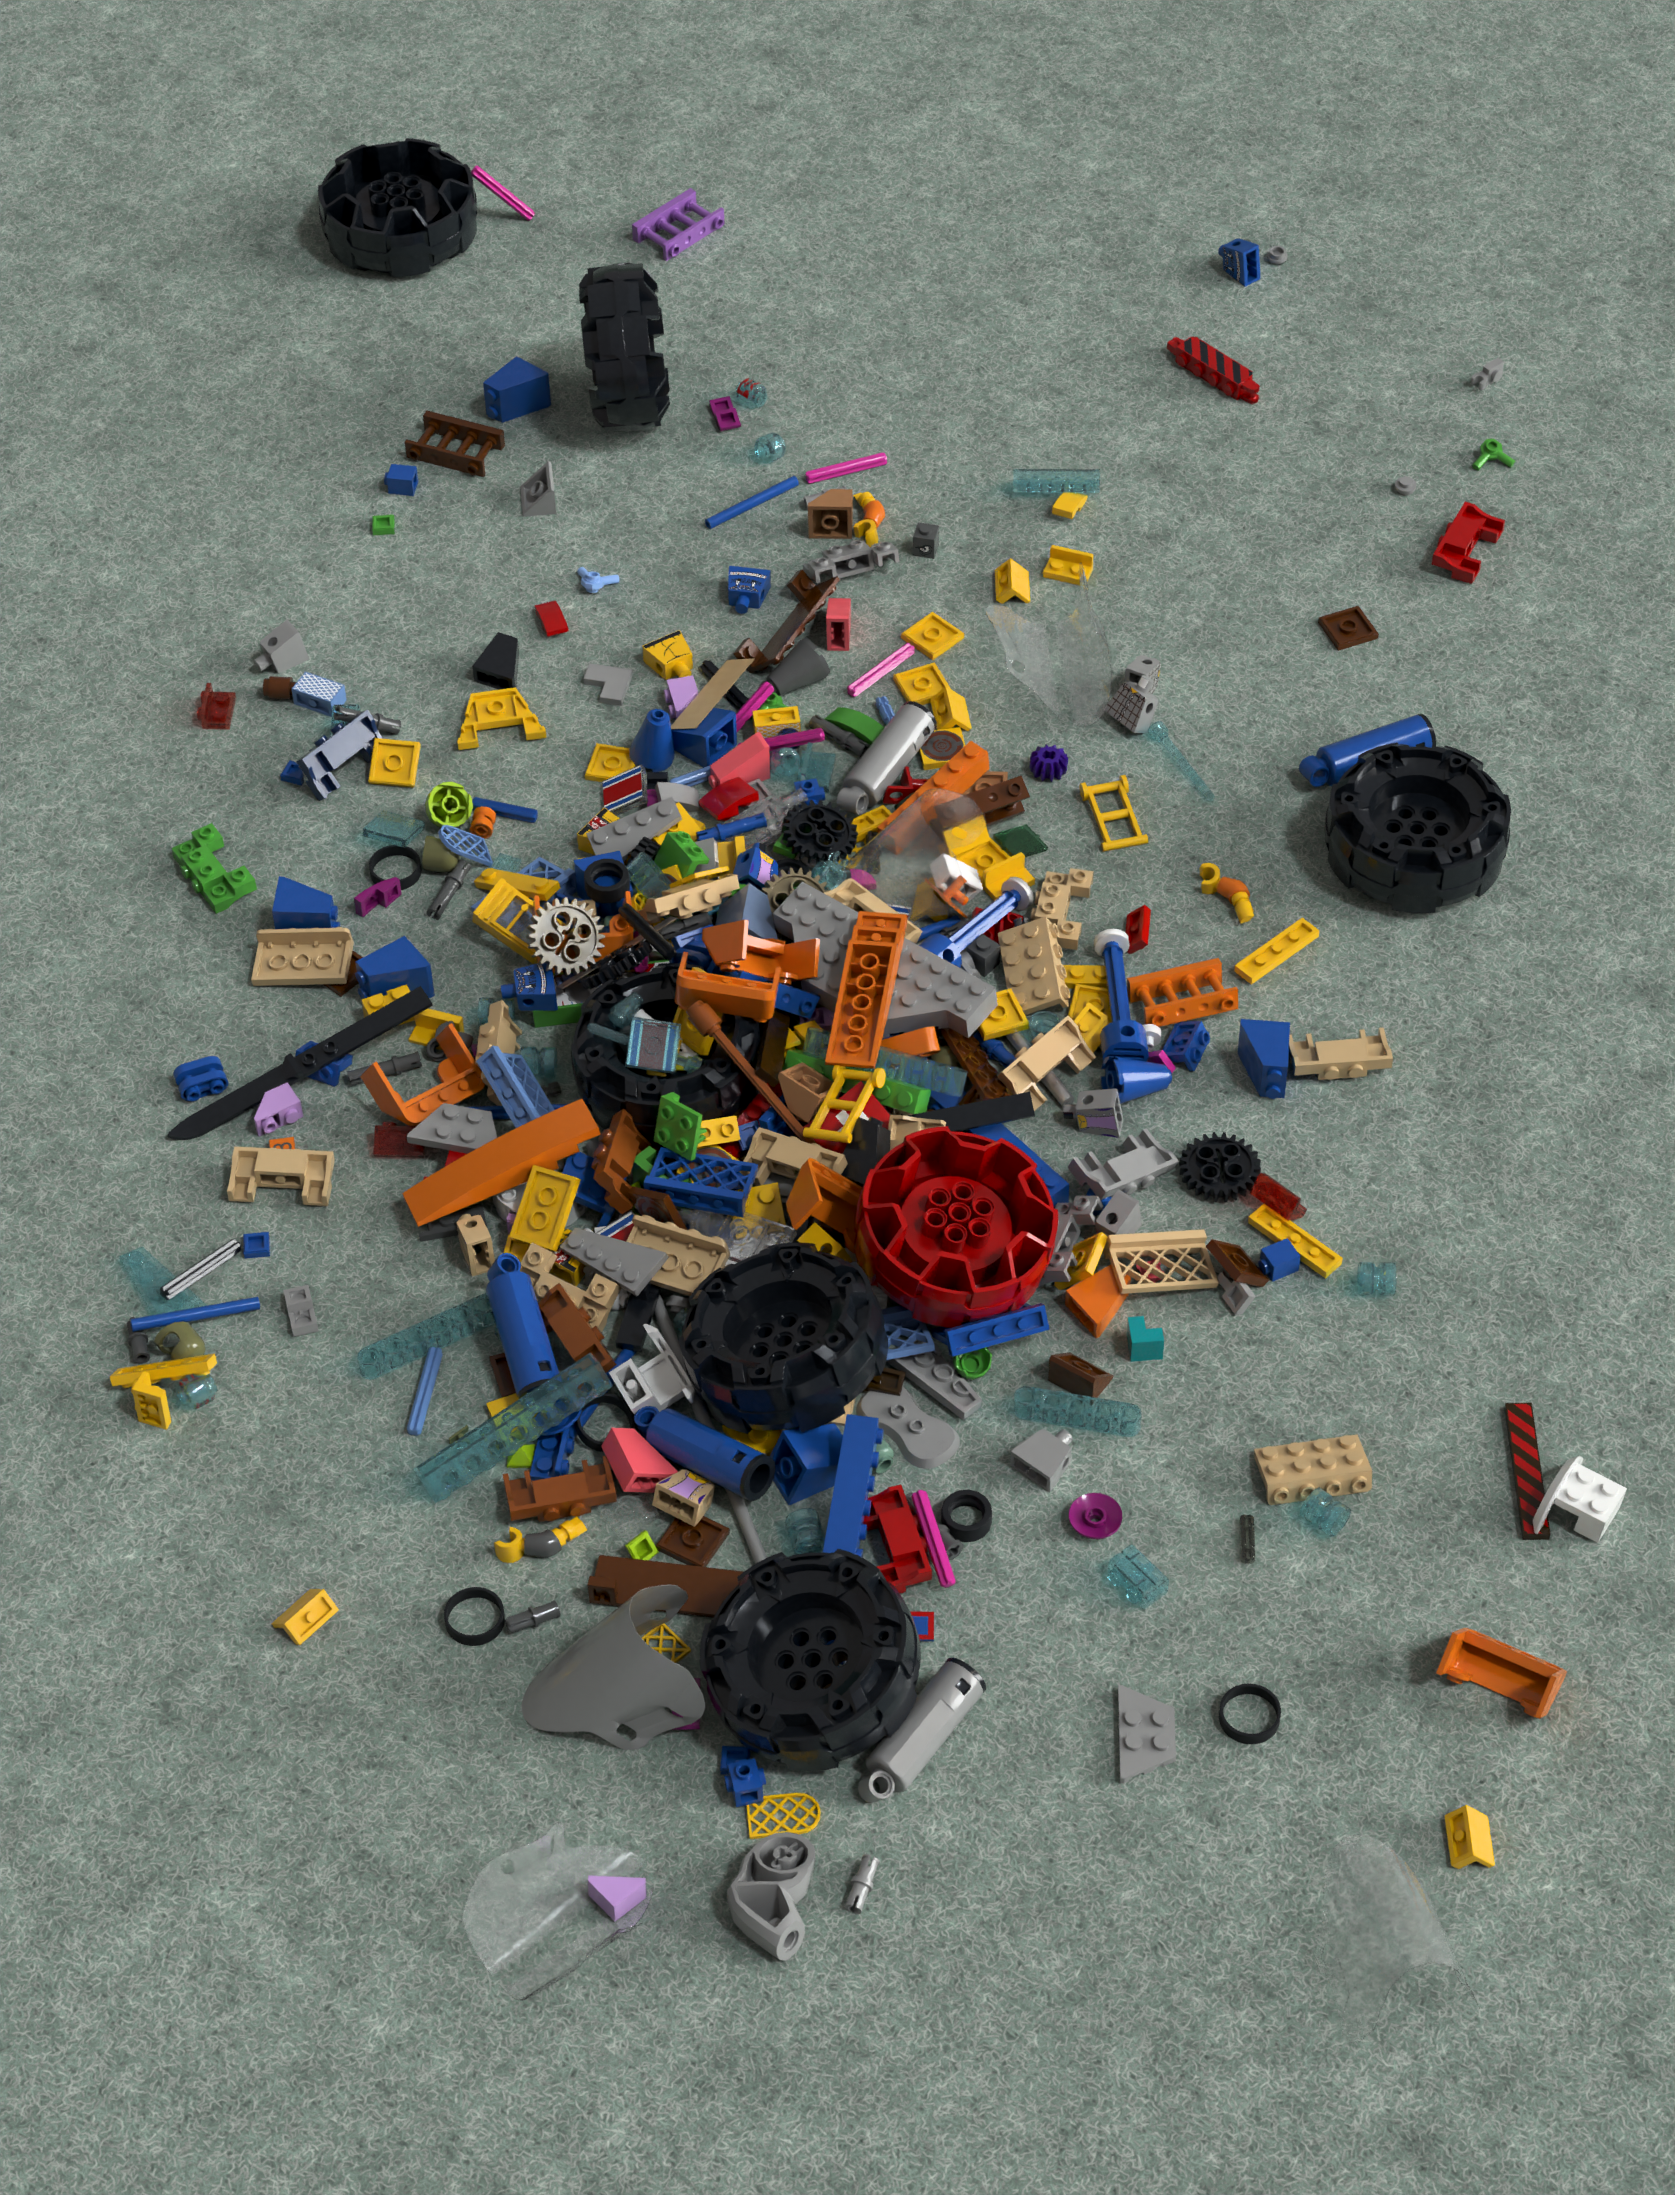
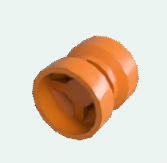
(483, 822)

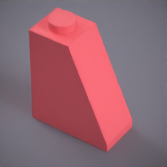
(838, 624)
(747, 761)
(635, 1461)

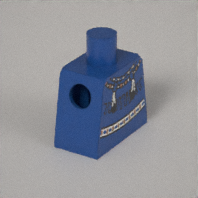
(1241, 260)
(747, 587)
(533, 988)

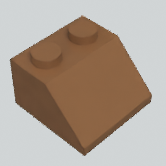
(831, 515)
(804, 1090)

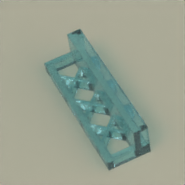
(1056, 480)

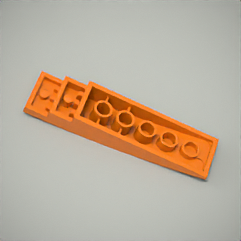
(866, 989)
(502, 1163)

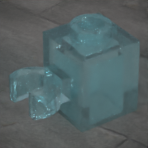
(830, 871)

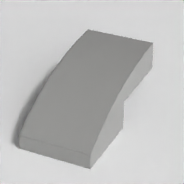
(684, 794)
(300, 1310)

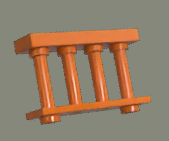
(1180, 979)

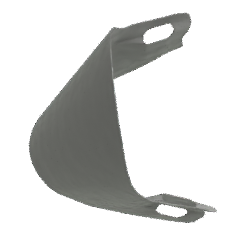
(617, 1678)

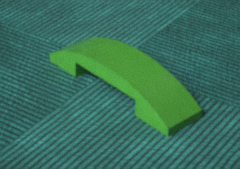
(856, 722)

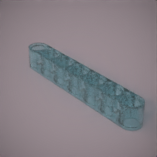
(899, 1066)
(415, 1341)

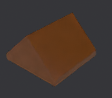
(1077, 1375)

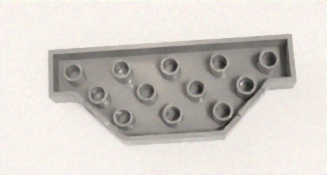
(926, 986)

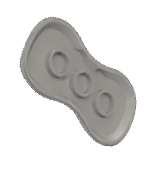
(920, 1437)

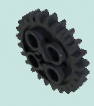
(819, 831)
(612, 968)
(1202, 1170)

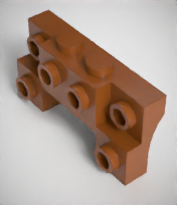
(616, 1157)
(573, 1328)
(560, 1495)

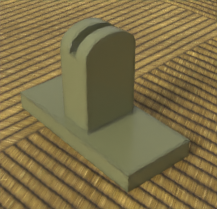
(459, 1434)

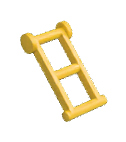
(1122, 786)
(839, 1075)

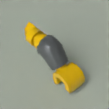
(538, 1544)

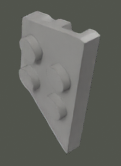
(454, 1129)
(1144, 1733)

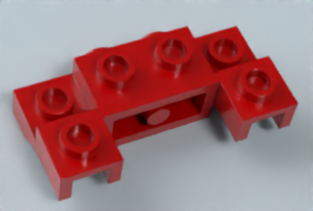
(1461, 538)
(900, 1538)

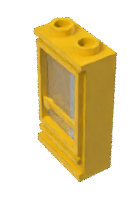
(506, 916)

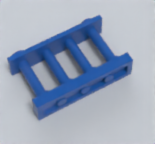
(788, 997)

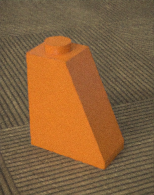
(1096, 1300)

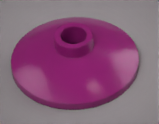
(1098, 1507)

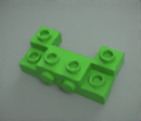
(206, 872)

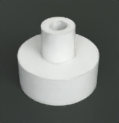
(1153, 1035)

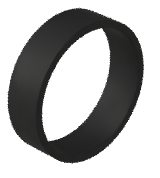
(393, 850)
(606, 1398)
(474, 1592)
(1253, 1689)

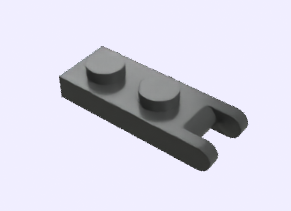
(447, 1226)

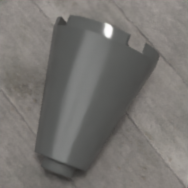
(798, 668)

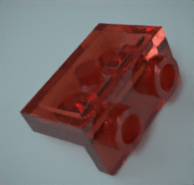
(216, 708)
(392, 1141)
(1277, 1197)

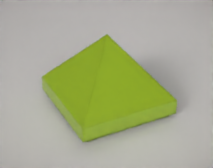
(522, 1458)
(641, 1547)

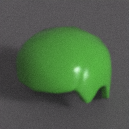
(973, 1364)

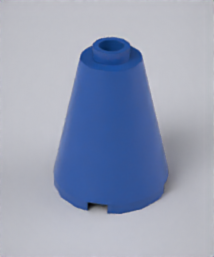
(653, 742)
(1134, 1077)

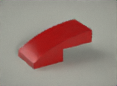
(551, 618)

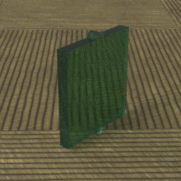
(1020, 840)

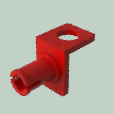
(907, 786)

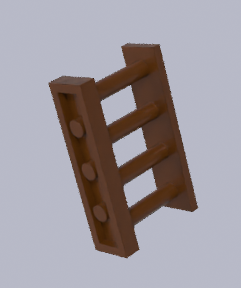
(457, 429)
(1001, 800)

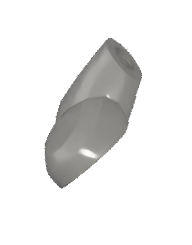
(766, 1891)

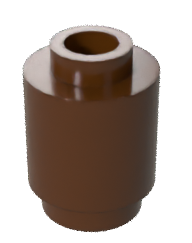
(278, 687)

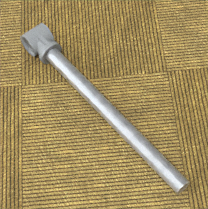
(1019, 1041)

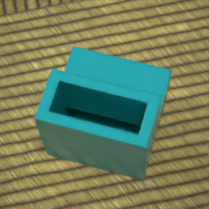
(1142, 1342)

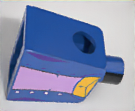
(755, 866)

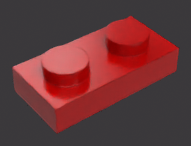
(1138, 928)

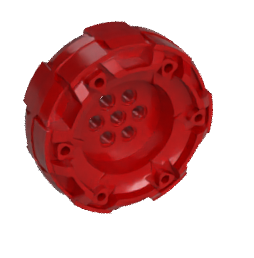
(919, 1262)

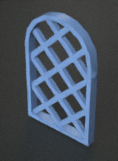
(454, 847)

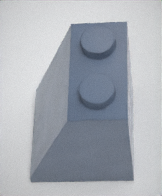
(752, 906)

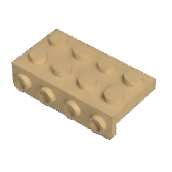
(302, 956)
(1034, 965)
(689, 1253)
(1299, 1468)

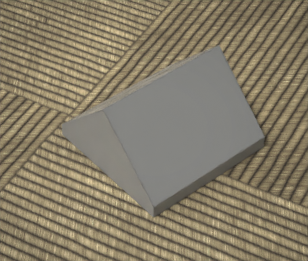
(538, 493)

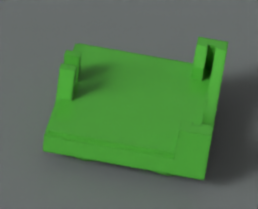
(678, 1127)

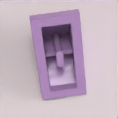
(616, 1894)

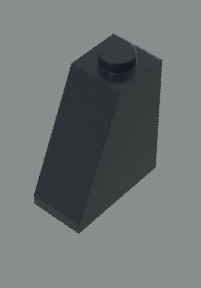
(498, 663)
(867, 1147)

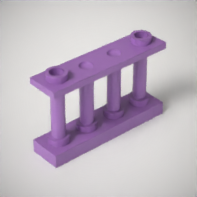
(673, 211)

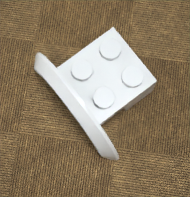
(657, 1381)
(1585, 1495)

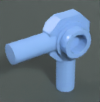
(593, 581)

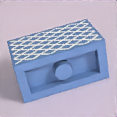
(318, 693)

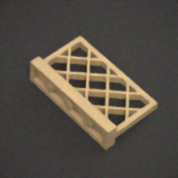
(1156, 1246)

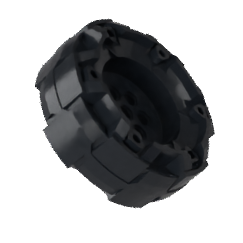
(397, 207)
(620, 349)
(1417, 827)
(608, 1086)
(783, 1339)
(761, 1632)

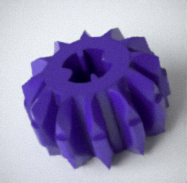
(1048, 762)

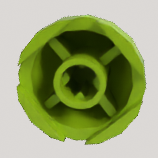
(448, 805)

